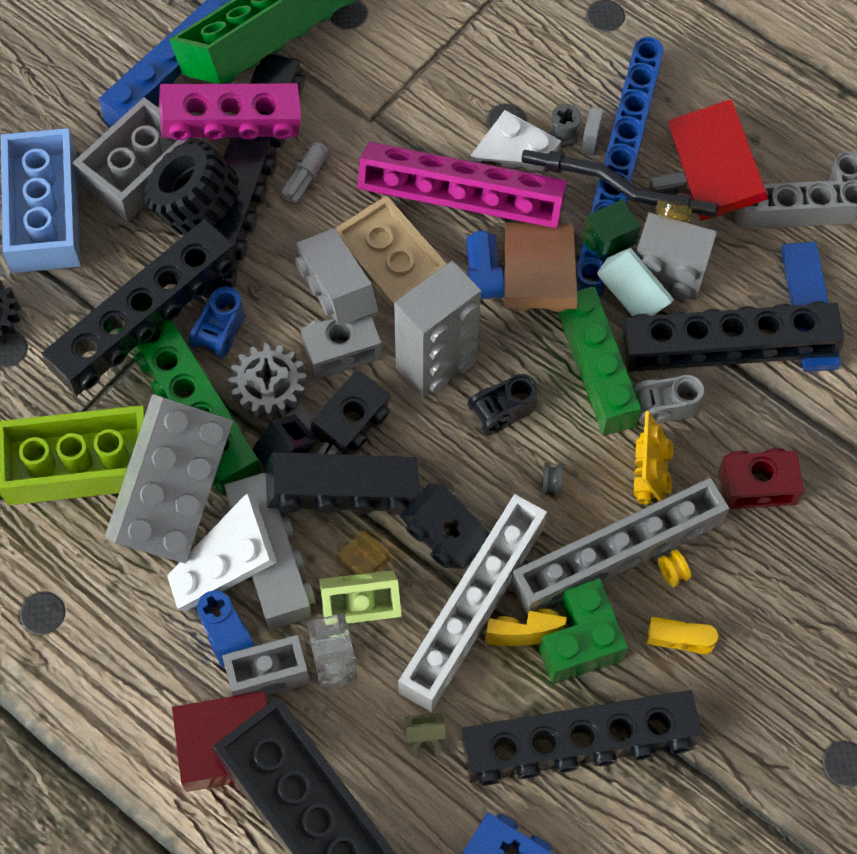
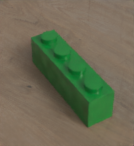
(600, 364)

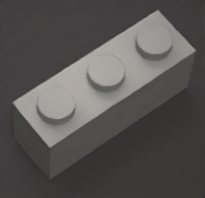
(335, 277)

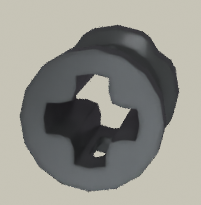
(565, 123)

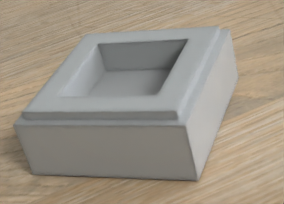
(591, 131)

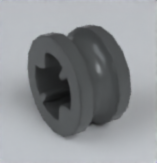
(552, 479)

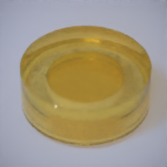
(673, 210)

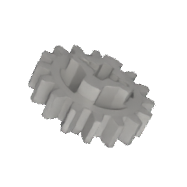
(251, 377)

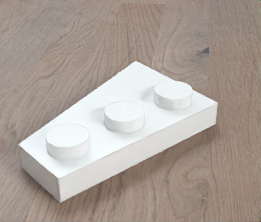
(225, 556)

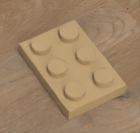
(389, 249)

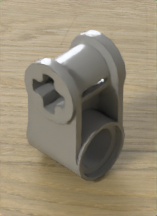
(663, 398)

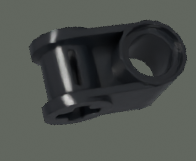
(499, 408)

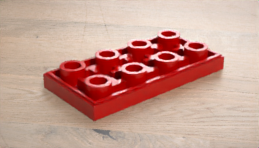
(717, 158)

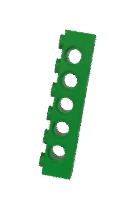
(187, 375)

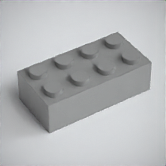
(437, 329)
(168, 479)

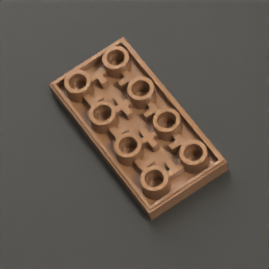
(540, 267)

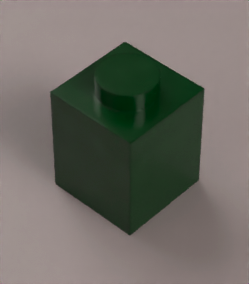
(610, 230)

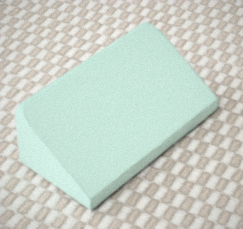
(634, 284)

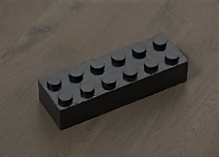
(295, 787)

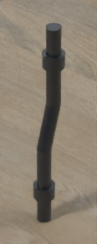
(558, 162)

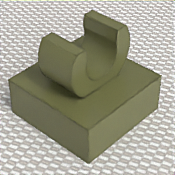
(423, 729)

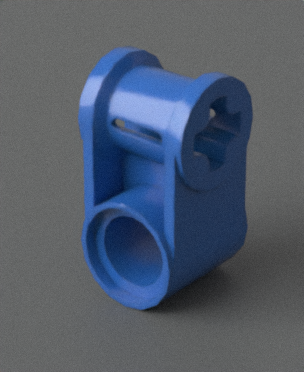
(218, 328)
(224, 632)

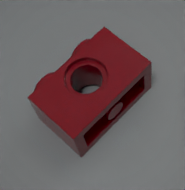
(744, 491)

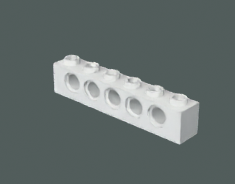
(472, 603)

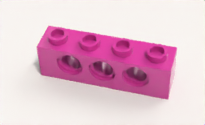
(244, 100)

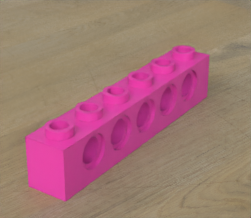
(461, 184)

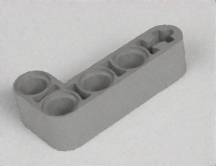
(802, 198)

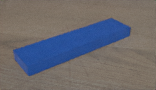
(806, 286)

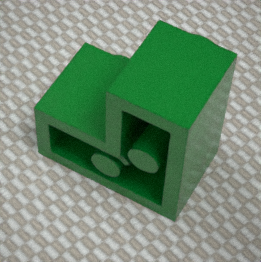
(592, 635)

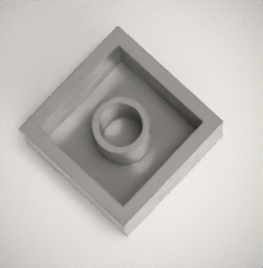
(676, 254)

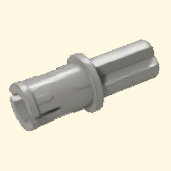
(305, 172)

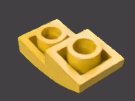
(508, 631)

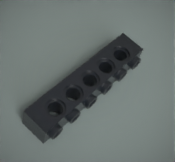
(145, 289)
(717, 348)
(674, 710)

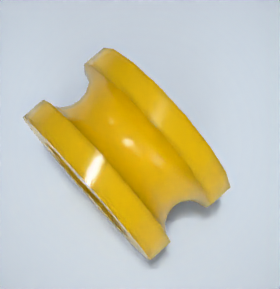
(674, 568)

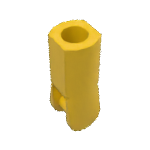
(680, 635)

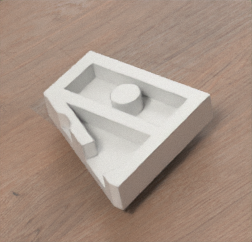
(509, 139)

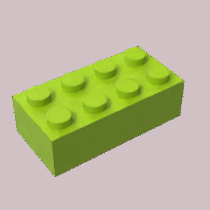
(67, 454)

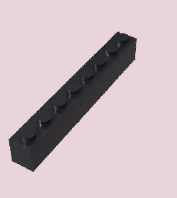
(253, 163)

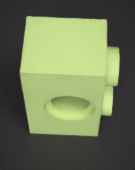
(361, 596)

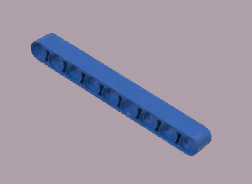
(642, 70)

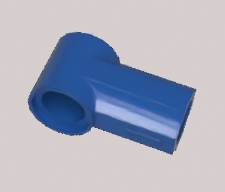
(484, 264)

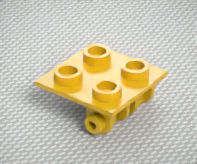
(652, 459)

